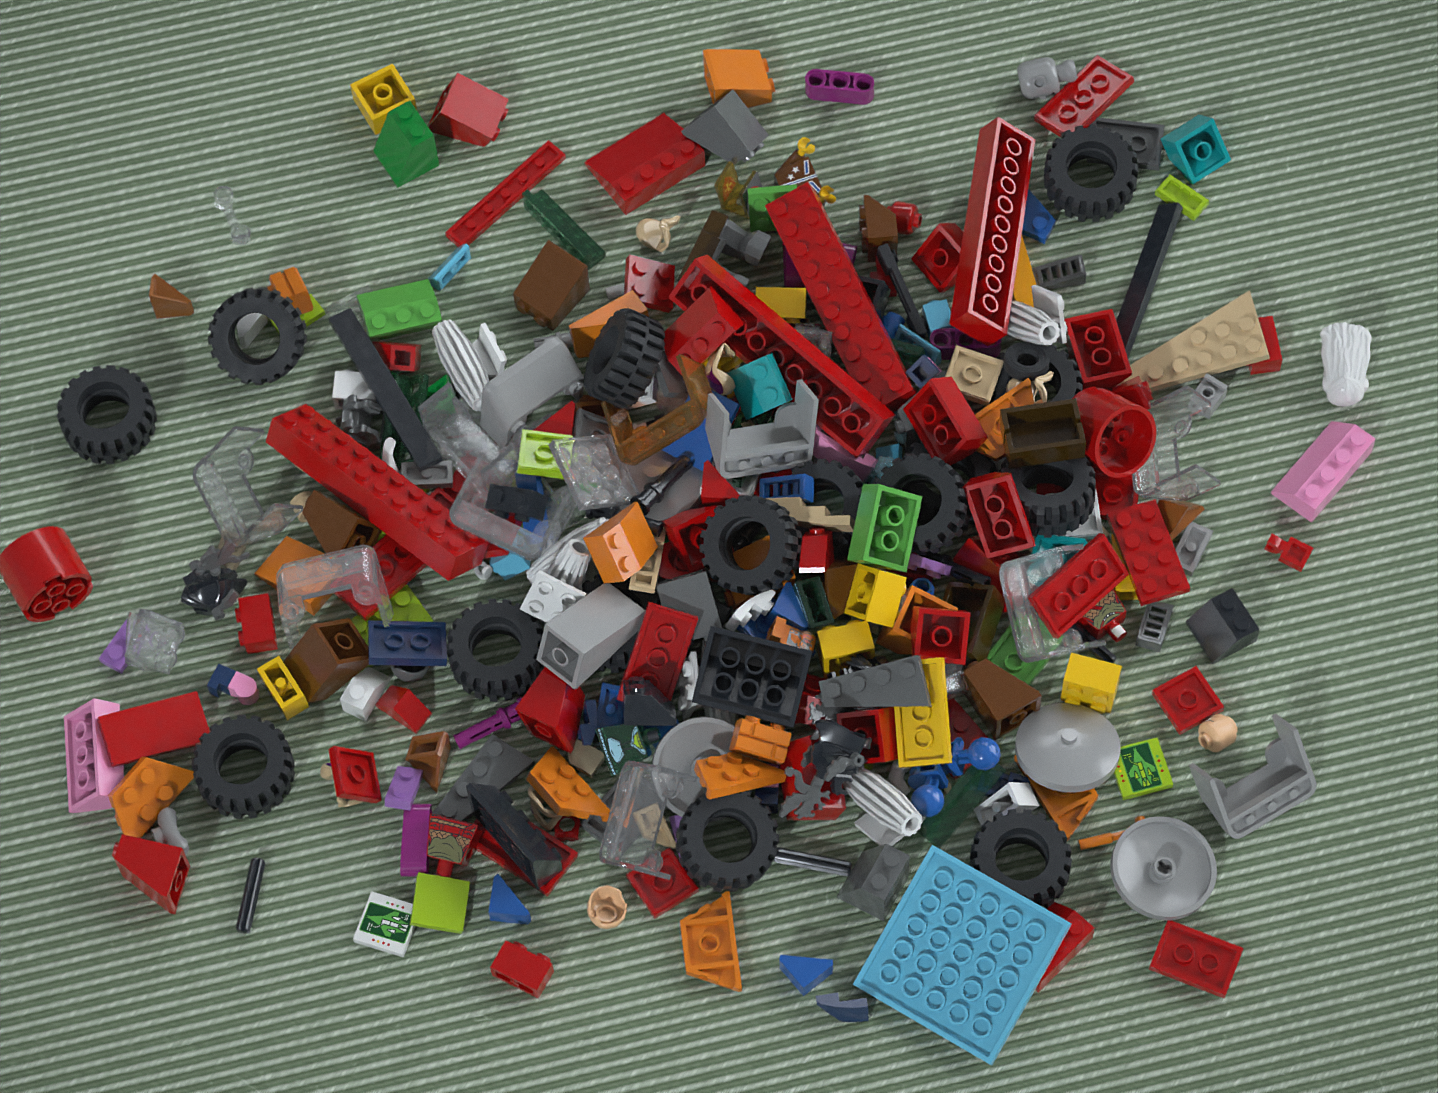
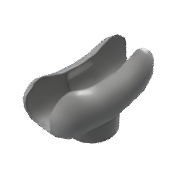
(168, 831)

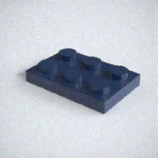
(407, 643)

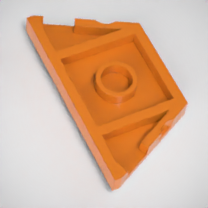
(990, 418)
(735, 774)
(564, 788)
(145, 792)
(1064, 808)
(711, 944)

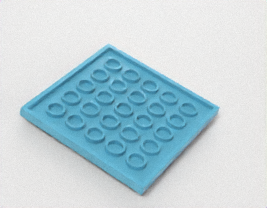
(962, 954)

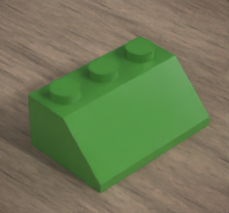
(399, 310)
(884, 527)

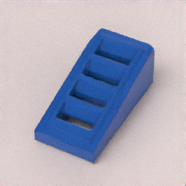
(802, 487)

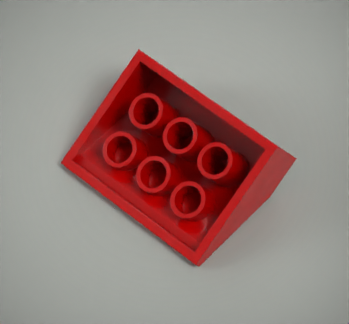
(646, 163)

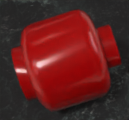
(907, 217)

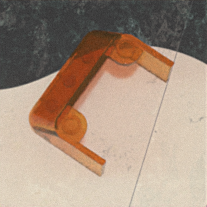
(644, 441)

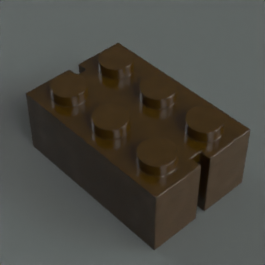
(1042, 433)
(983, 615)

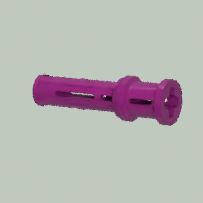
(503, 718)

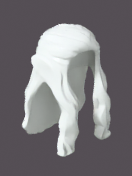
(1345, 362)

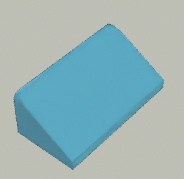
(450, 267)
(905, 335)

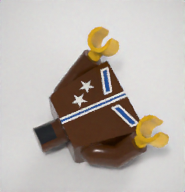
(799, 170)

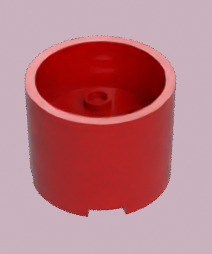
(1115, 431)
(45, 573)

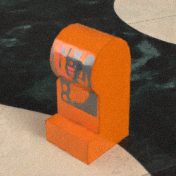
(788, 635)

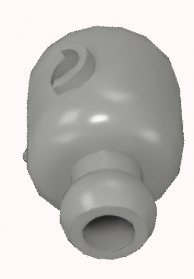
(1042, 77)

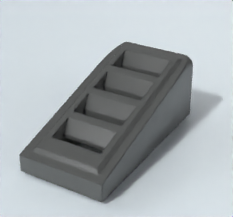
(1057, 266)
(1151, 642)

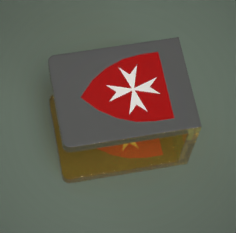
(730, 189)

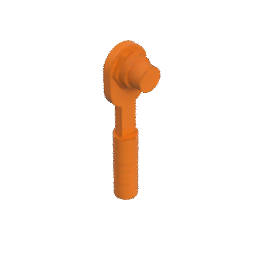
(1103, 838)

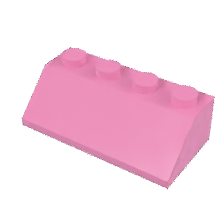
(1324, 468)
(87, 761)

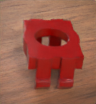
(571, 835)

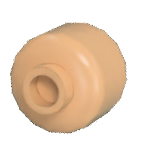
(1218, 732)

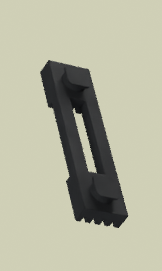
(888, 262)

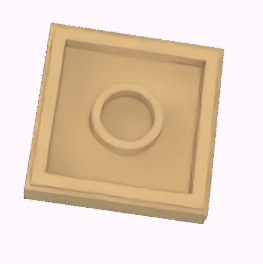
(974, 374)

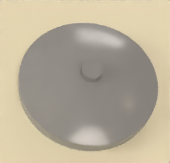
(679, 497)
(685, 745)
(1067, 747)
(1163, 868)

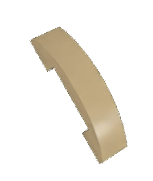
(646, 578)

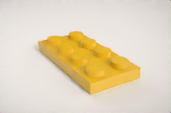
(925, 731)

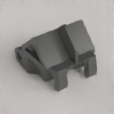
(357, 419)

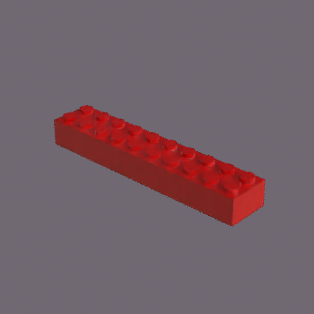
(992, 232)
(840, 296)
(844, 406)
(375, 491)

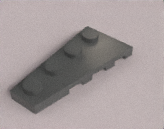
(885, 685)
(493, 765)

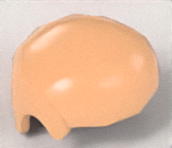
(606, 907)

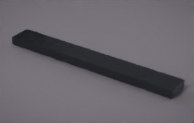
(1147, 272)
(385, 390)

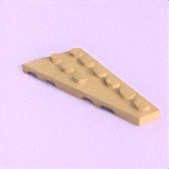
(1213, 345)

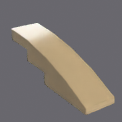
(815, 515)

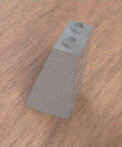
(588, 634)

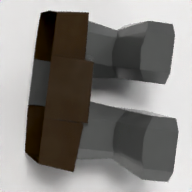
(726, 237)

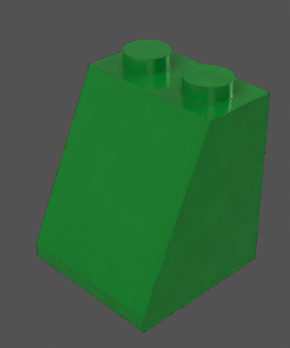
(406, 145)

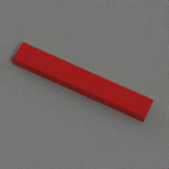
(505, 194)

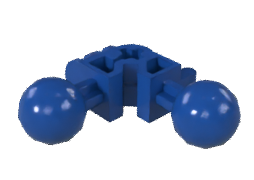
(929, 779)

